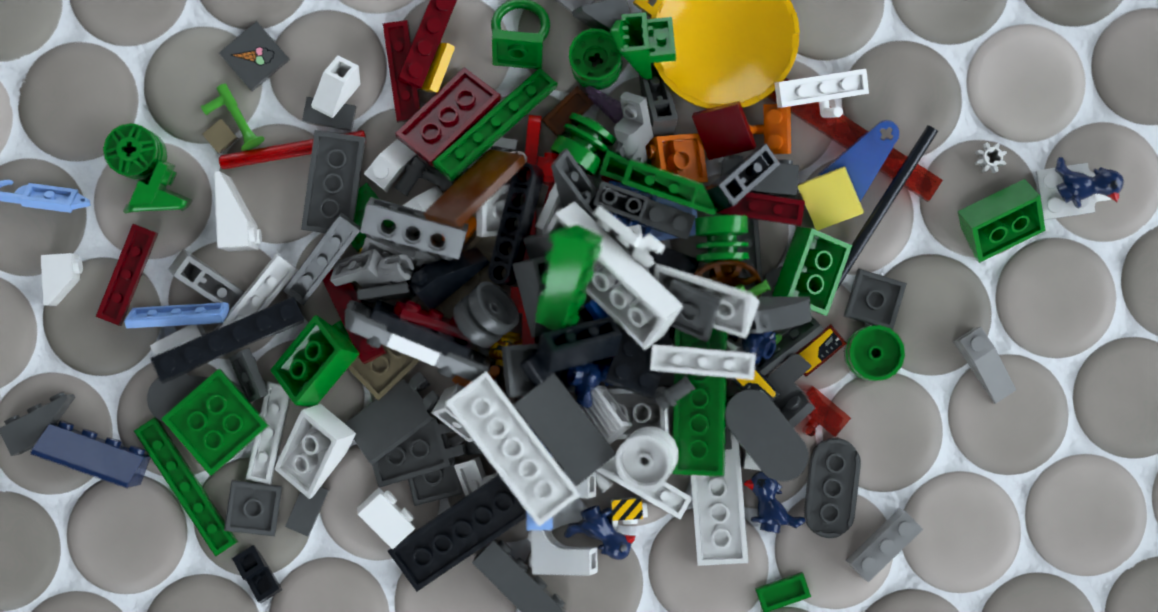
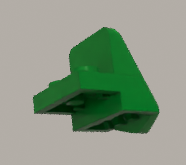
(644, 41)
(153, 194)

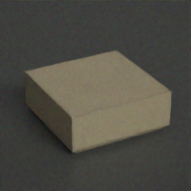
(220, 136)

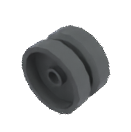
(486, 314)

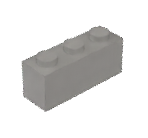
(884, 545)

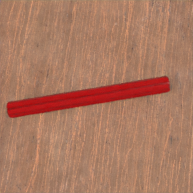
(271, 153)

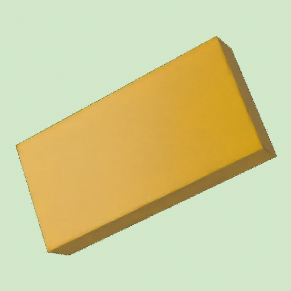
(438, 68)

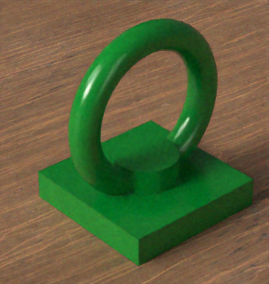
(516, 47)

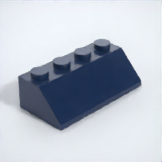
(92, 455)

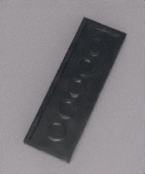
(632, 364)
(458, 532)

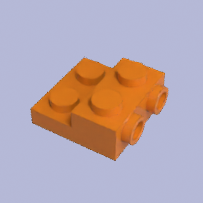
(679, 155)

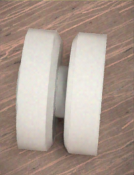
(647, 458)

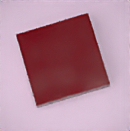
(724, 130)

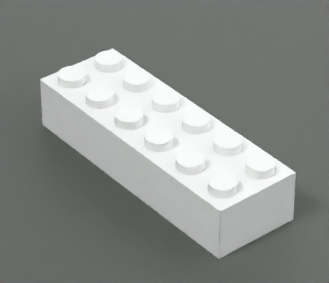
(623, 284)

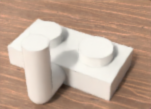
(472, 475)

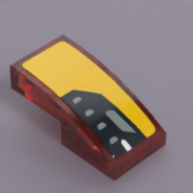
(821, 348)

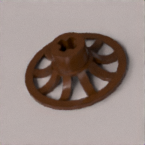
(725, 275)

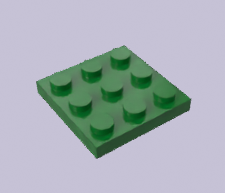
(215, 422)

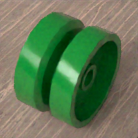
(881, 366)

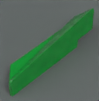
(658, 182)

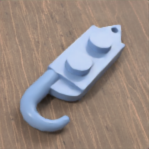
(45, 197)

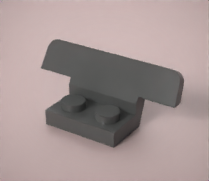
(792, 400)

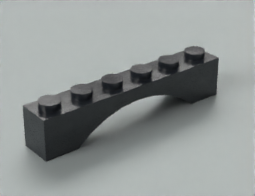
(227, 339)

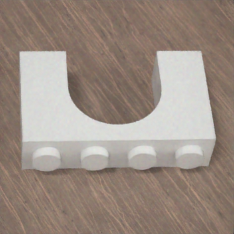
(555, 558)

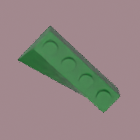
(567, 276)

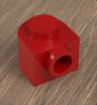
(545, 164)

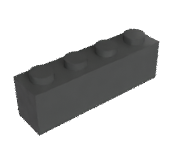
(515, 581)

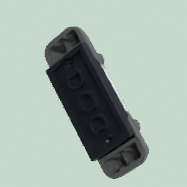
(436, 348)

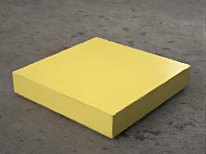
(830, 198)

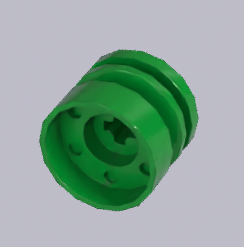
(588, 47)
(584, 142)
(140, 164)
(721, 237)

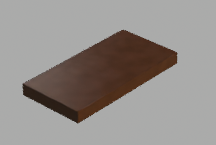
(474, 188)

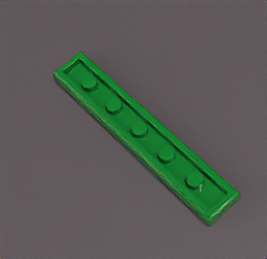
(495, 124)
(185, 486)

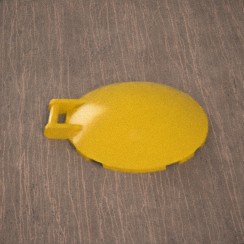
(727, 48)

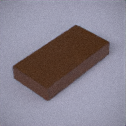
(574, 102)

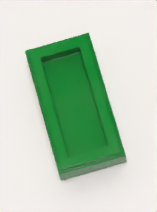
(783, 592)

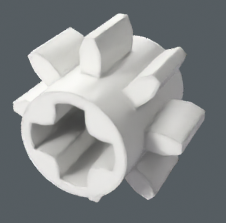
(997, 155)

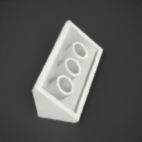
(736, 306)

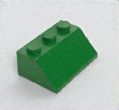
(1002, 220)
(813, 268)
(314, 362)

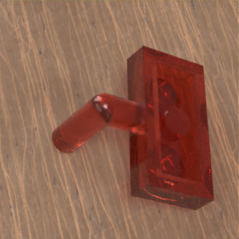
(825, 414)

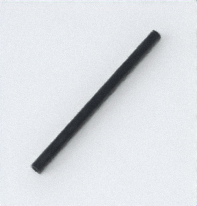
(889, 197)

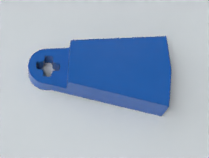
(866, 157)

